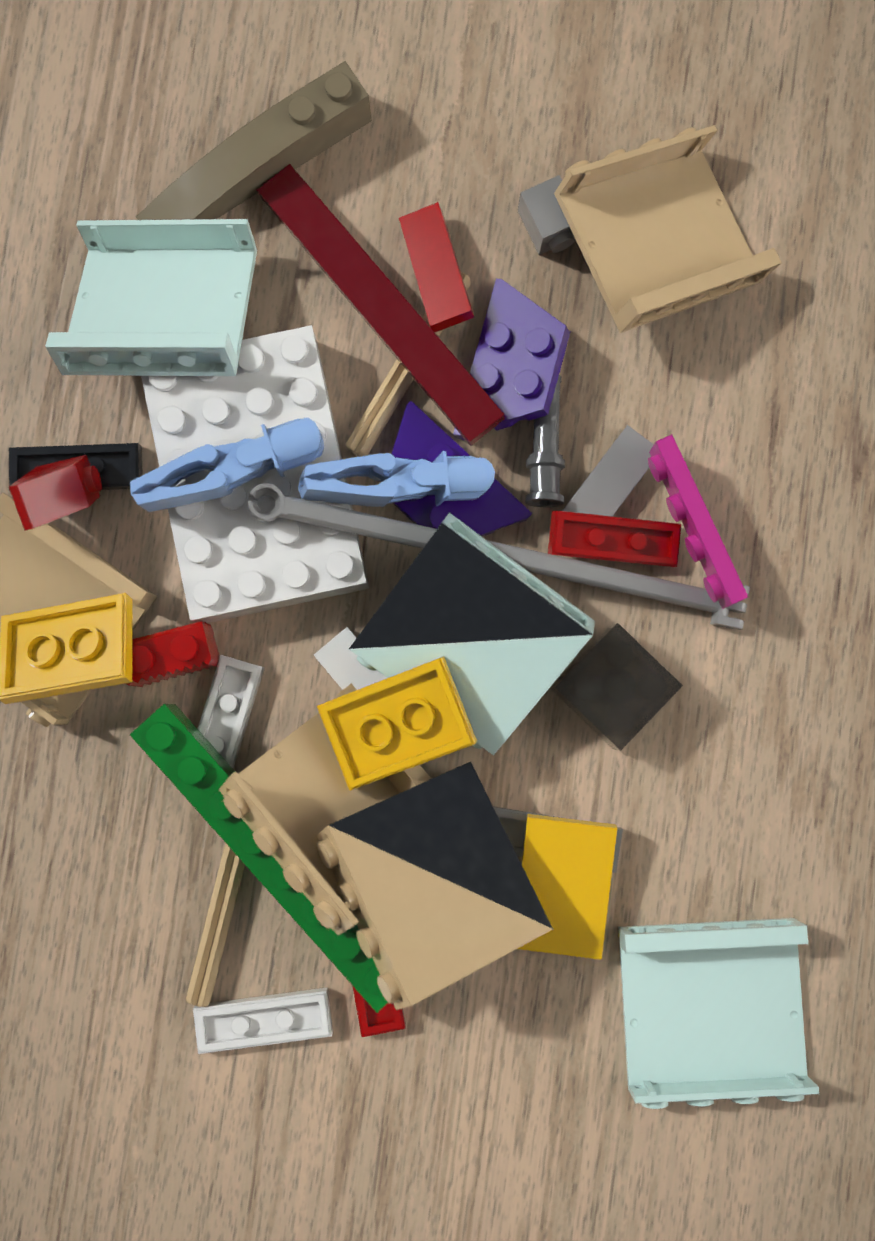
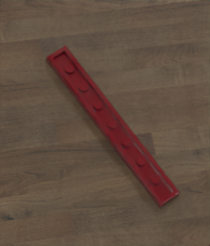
(381, 305)

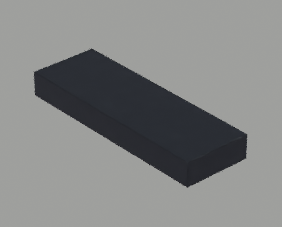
(115, 462)

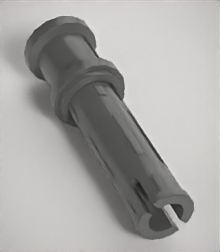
(546, 461)

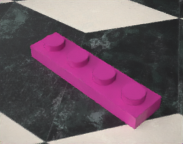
(703, 538)

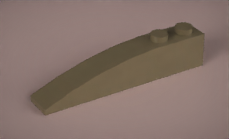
(280, 136)

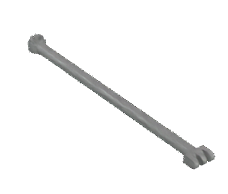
(531, 560)

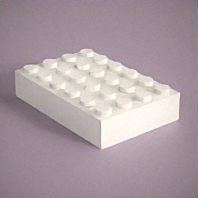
(225, 554)

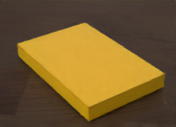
(66, 648)
(397, 723)
(572, 876)

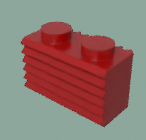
(173, 653)

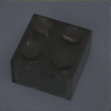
(616, 687)

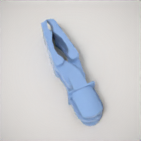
(230, 465)
(400, 479)

